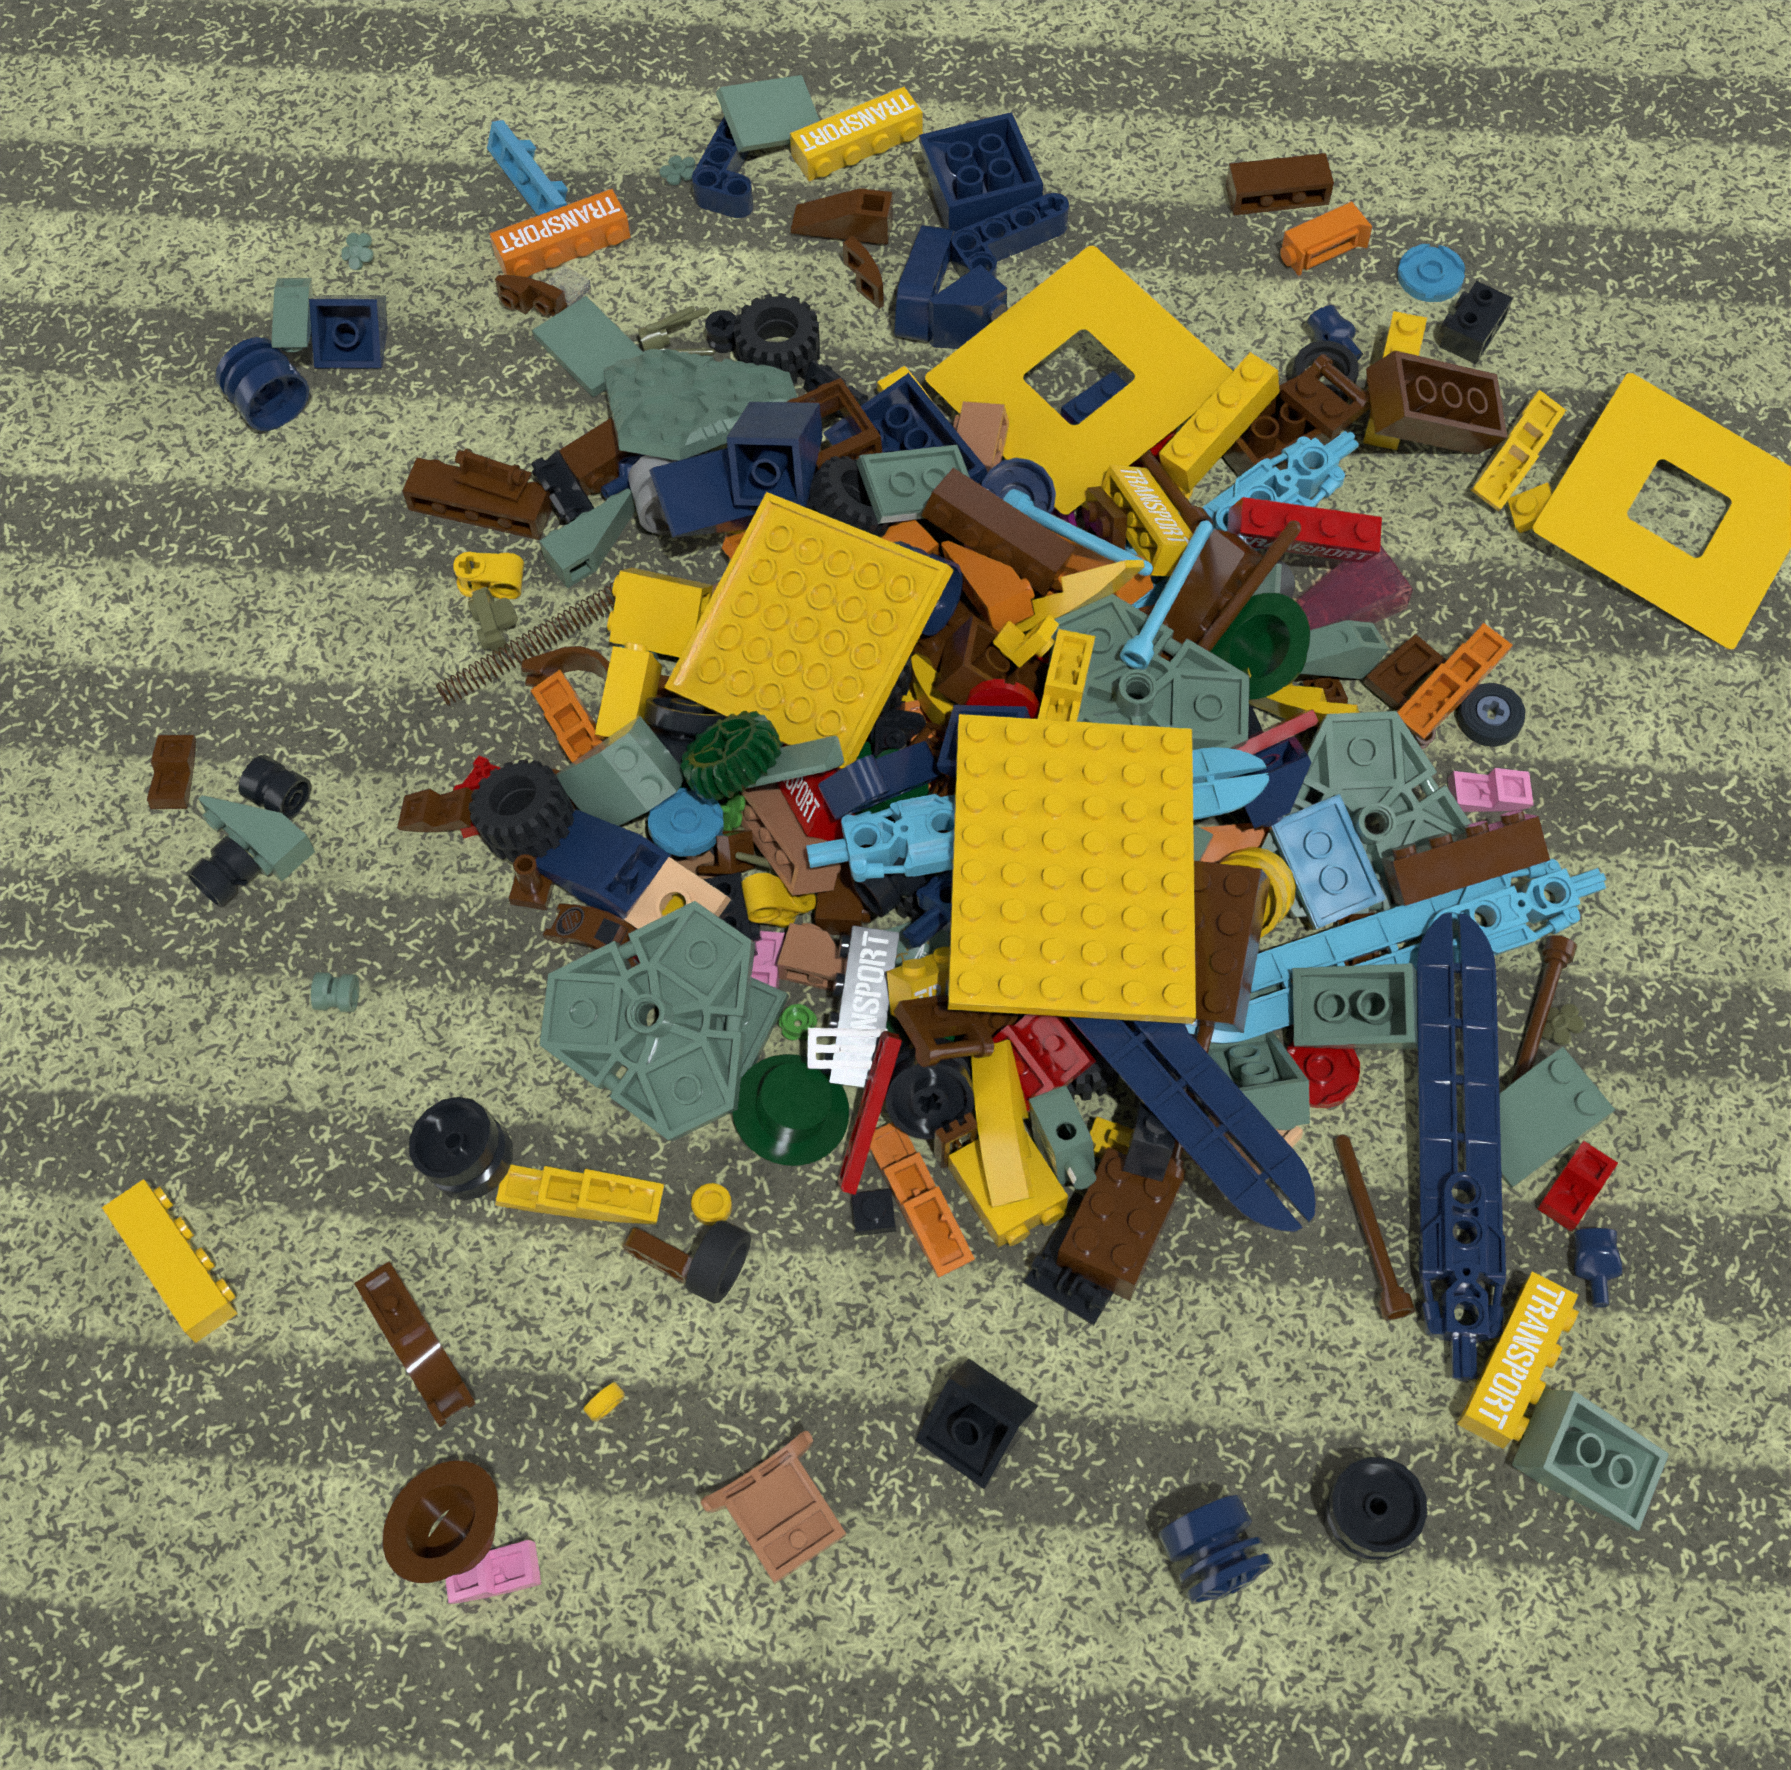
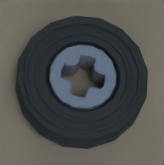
(1508, 719)

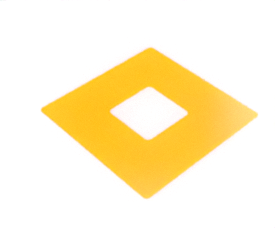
(1091, 294)
(1592, 502)

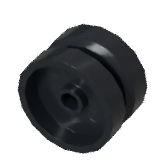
(678, 722)
(929, 1096)
(461, 1148)
(1364, 1487)

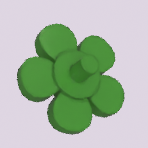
(732, 811)

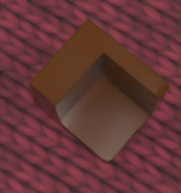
(725, 849)

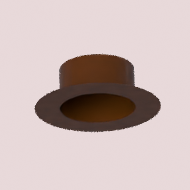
(460, 1537)

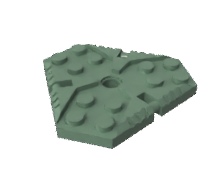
(684, 401)
(1188, 692)
(1373, 768)
(681, 1066)

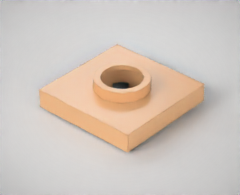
(671, 880)

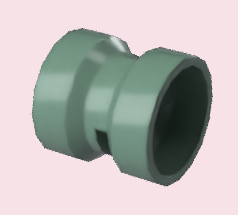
(335, 992)

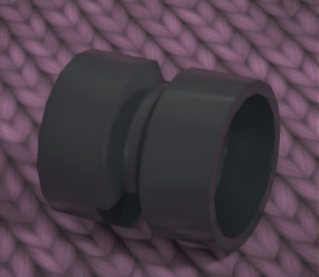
(274, 787)
(223, 871)
(884, 894)

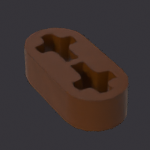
(658, 1254)

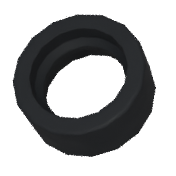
(1341, 356)
(718, 1261)

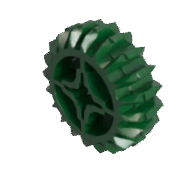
(731, 755)

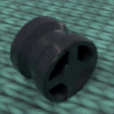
(720, 331)

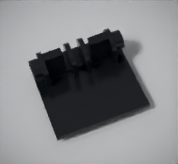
(1064, 1287)

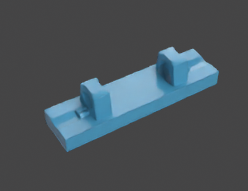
(517, 162)

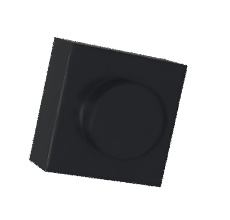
(873, 1212)

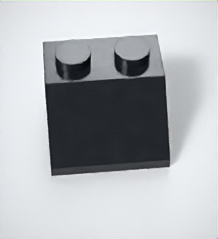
(976, 1422)

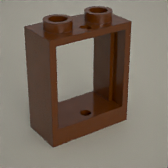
(836, 397)

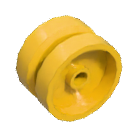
(1281, 887)

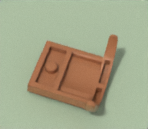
(780, 1511)

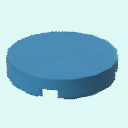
(1431, 282)
(686, 823)

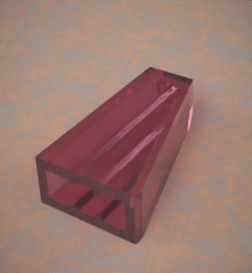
(1357, 593)

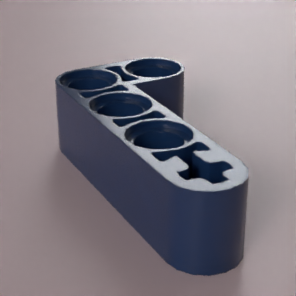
(717, 177)
(1009, 233)
(922, 281)
(879, 779)

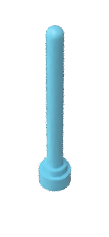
(1023, 503)
(1139, 650)

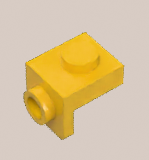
(1528, 506)
(1022, 647)

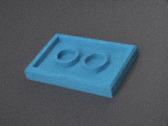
(1327, 862)

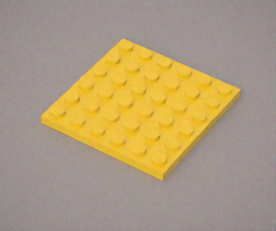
(809, 626)

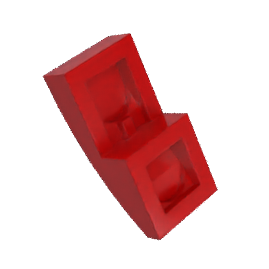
(1577, 1186)

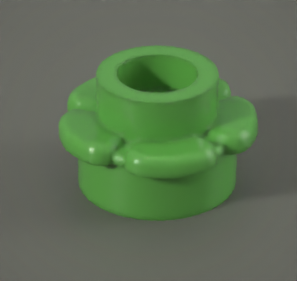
(797, 1013)

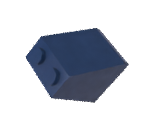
(774, 451)

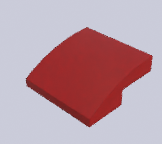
(1045, 1053)

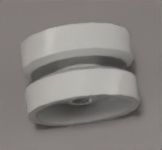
(645, 495)

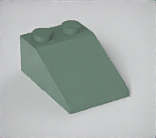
(623, 775)
(1356, 1007)
(1267, 1078)
(1547, 1114)
(1590, 1457)

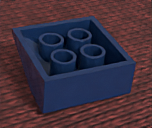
(979, 170)

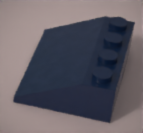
(909, 422)

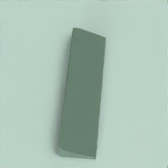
(804, 760)

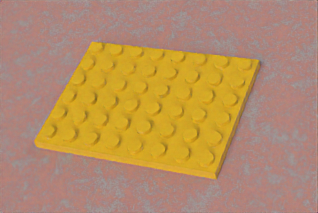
(1073, 870)

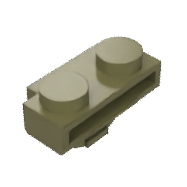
(493, 617)

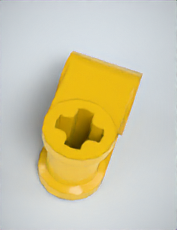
(498, 572)
(771, 902)

